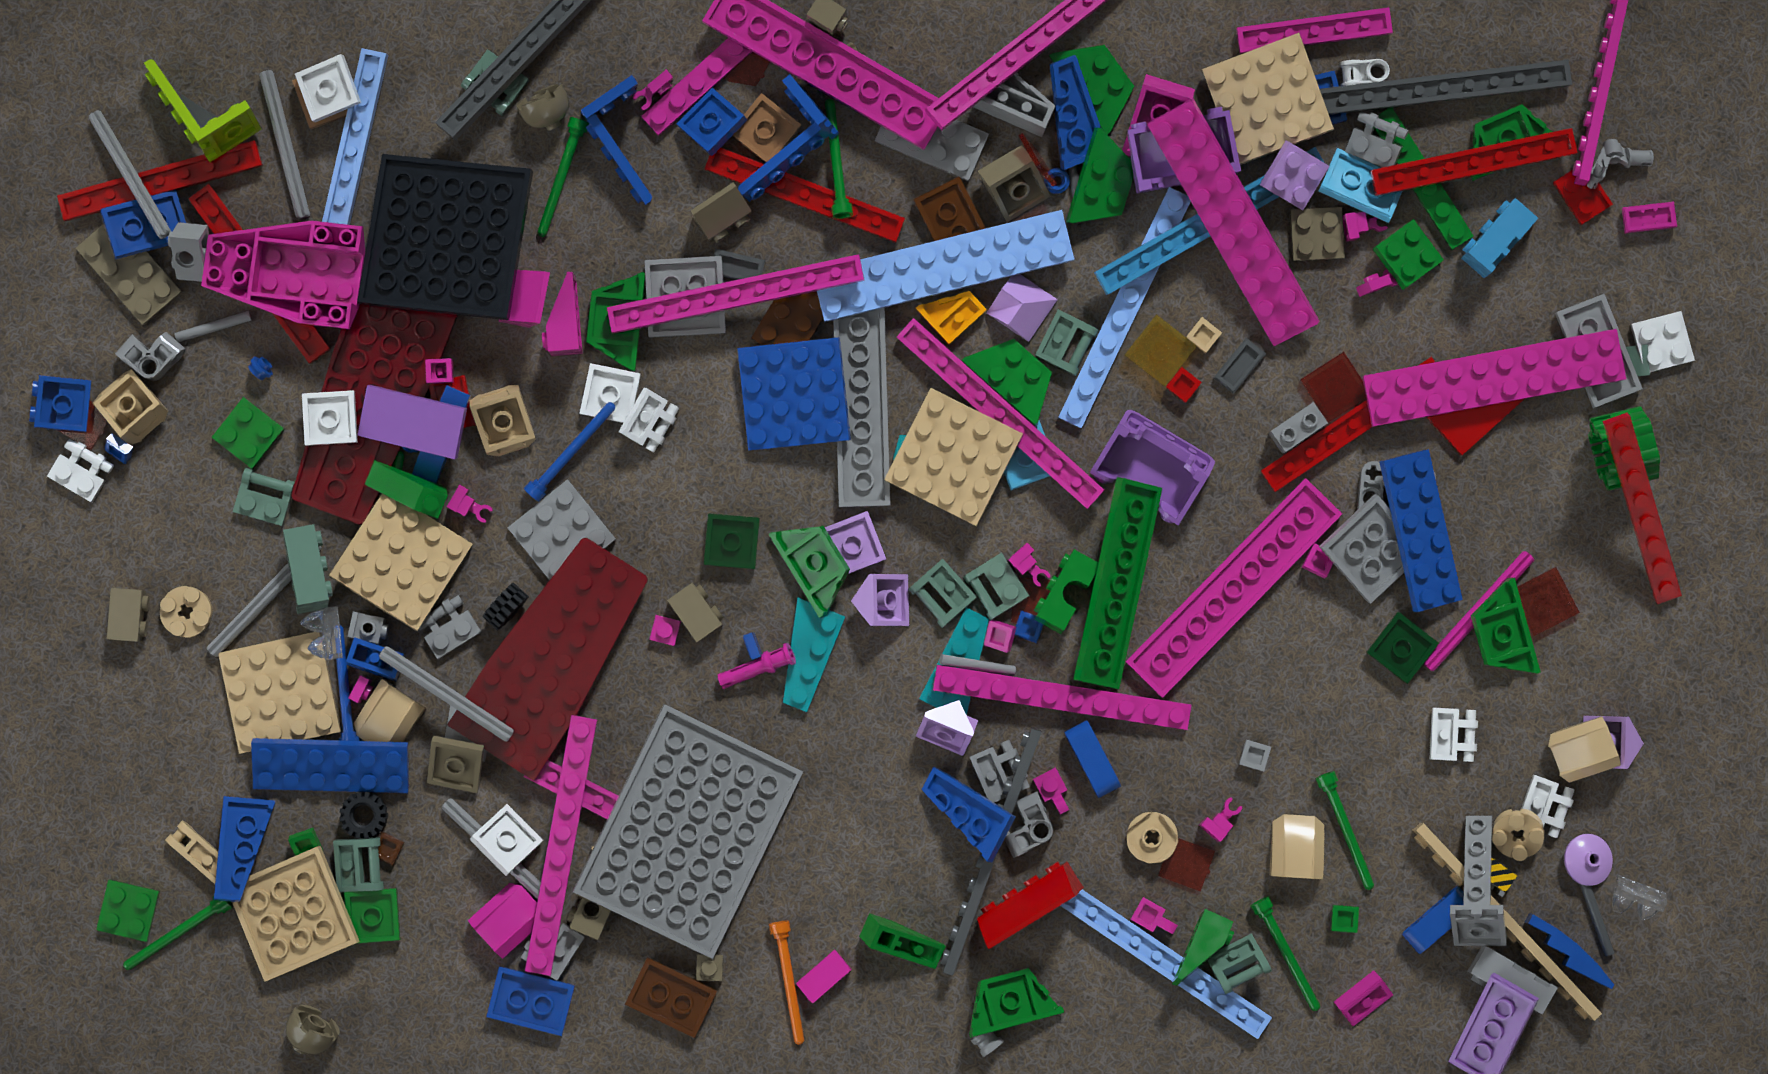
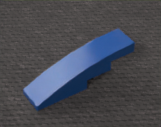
(430, 465)
(1575, 956)

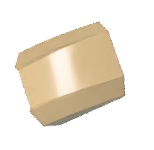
(130, 407)
(502, 420)
(388, 715)
(1584, 749)
(1297, 847)

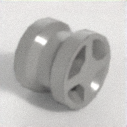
(987, 1042)

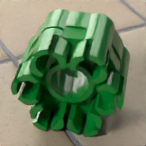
(1646, 442)

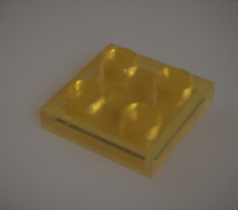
(1160, 350)

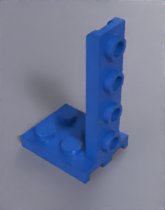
(610, 149)
(795, 151)

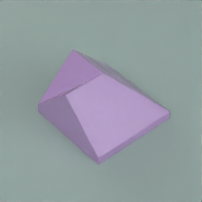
(1021, 306)
(884, 600)
(948, 728)
(1624, 737)

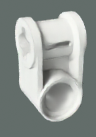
(1361, 71)

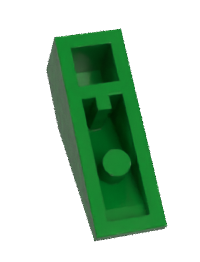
(407, 489)
(1206, 940)
(901, 941)

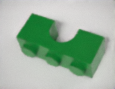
(1054, 610)

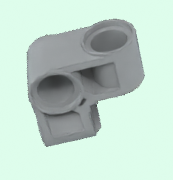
(163, 352)
(1032, 813)

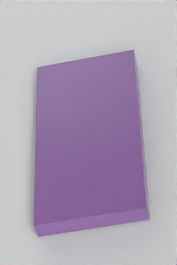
(412, 421)
(1494, 1027)

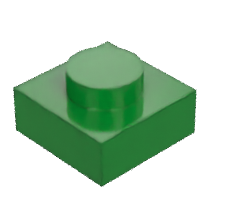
(304, 841)
(1344, 918)

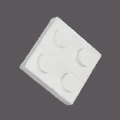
(327, 88)
(1666, 341)
(609, 385)
(329, 418)
(506, 839)

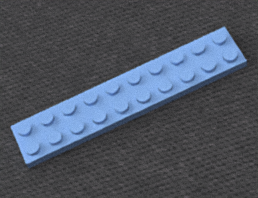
(951, 265)

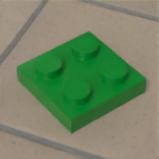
(1408, 254)
(248, 433)
(128, 910)
(374, 914)

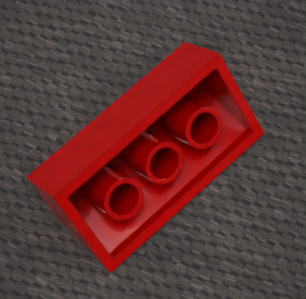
(1028, 904)

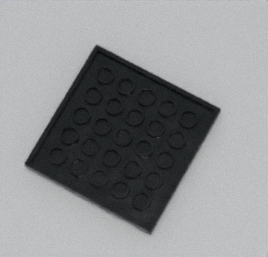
(445, 236)

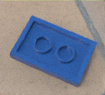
(131, 230)
(530, 1001)

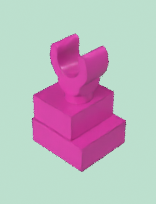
(1357, 223)
(439, 371)
(463, 504)
(1024, 561)
(1219, 824)

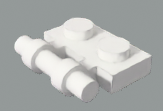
(644, 416)
(77, 478)
(1445, 734)
(1540, 798)

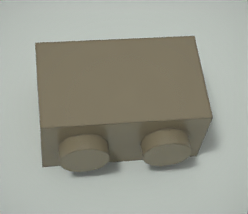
(828, 17)
(695, 612)
(127, 615)

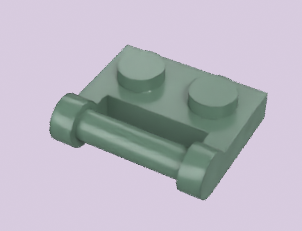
(511, 91)
(1058, 339)
(261, 505)
(1003, 581)
(950, 588)
(350, 864)
(1235, 958)

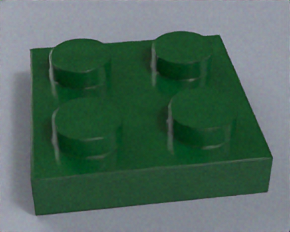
(731, 541)
(1402, 647)

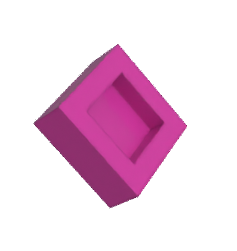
(1317, 562)
(665, 630)
(1000, 636)
(361, 689)

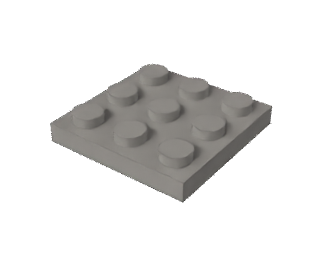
(680, 275)
(557, 526)
(1367, 549)

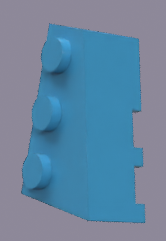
(1498, 237)

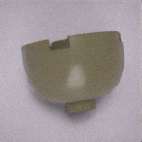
(545, 107)
(309, 1032)

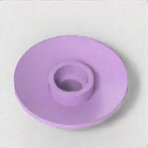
(1578, 859)

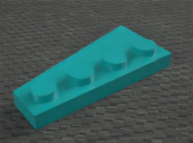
(965, 643)
(812, 645)

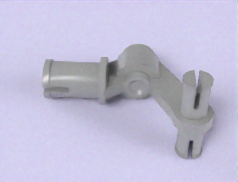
(1614, 153)

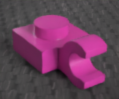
(658, 85)
(1375, 283)
(1051, 787)
(1150, 915)

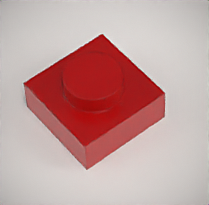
(1183, 384)

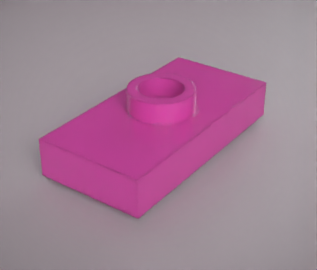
(1649, 217)

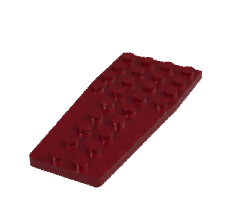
(379, 350)
(553, 657)

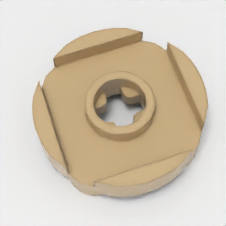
(172, 605)
(1518, 820)
(1155, 823)

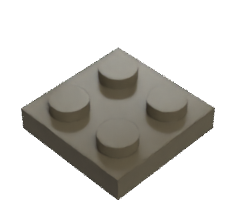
(1317, 234)
(455, 764)

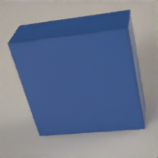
(118, 448)
(1028, 627)
(752, 645)

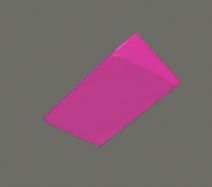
(823, 976)
(1363, 998)

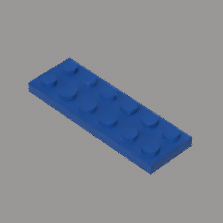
(1420, 530)
(330, 765)

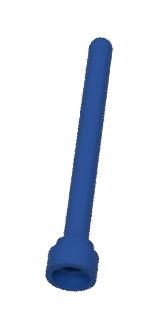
(537, 488)
(344, 692)

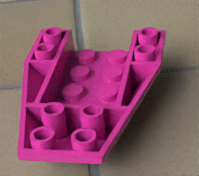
(291, 269)

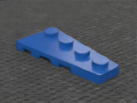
(1073, 111)
(976, 816)
(239, 841)

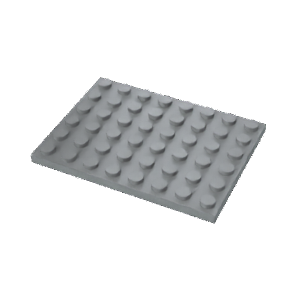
(687, 831)

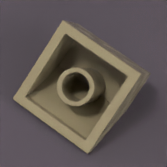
(1014, 183)
(722, 213)

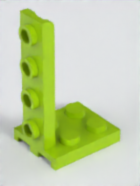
(220, 132)

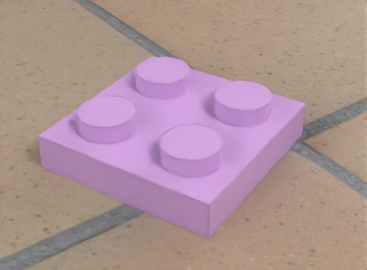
(1294, 175)
(857, 541)

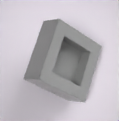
(1254, 755)

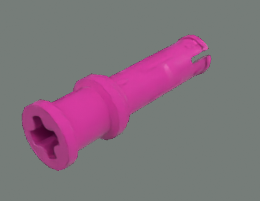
(766, 663)

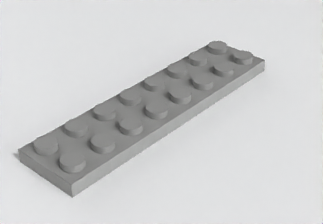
(864, 458)

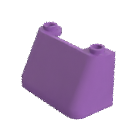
(1152, 168)
(1157, 458)

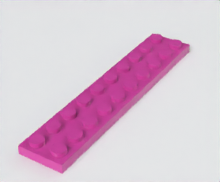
(827, 65)
(1233, 222)
(1494, 377)
(1233, 588)

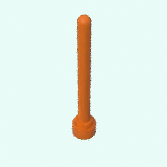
(780, 932)

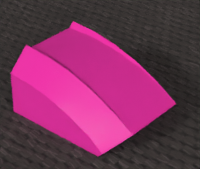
(506, 919)

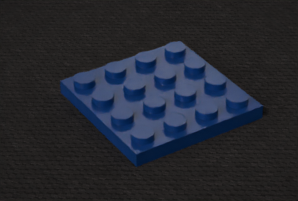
(794, 393)

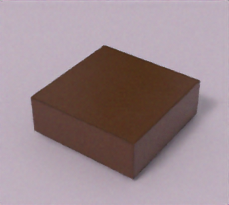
(389, 848)

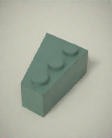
(307, 568)

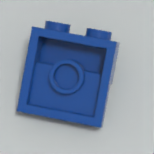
(60, 403)

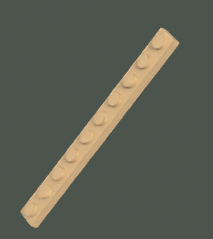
(1514, 932)

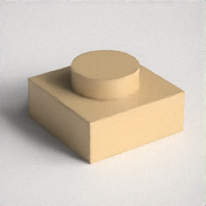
(1203, 335)

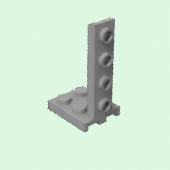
(1477, 920)

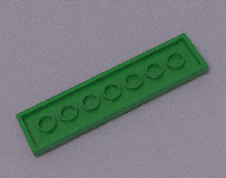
(1118, 583)

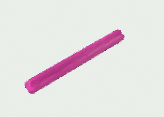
(1465, 625)

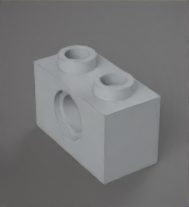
(188, 250)
(1298, 428)

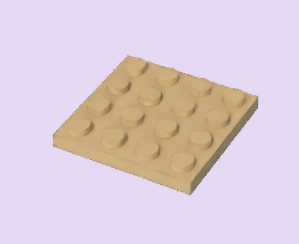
(1269, 97)
(953, 457)
(400, 561)
(279, 691)
(294, 914)

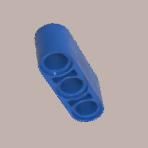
(1092, 759)
(1433, 923)

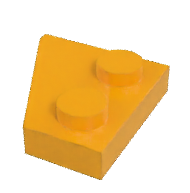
(952, 314)

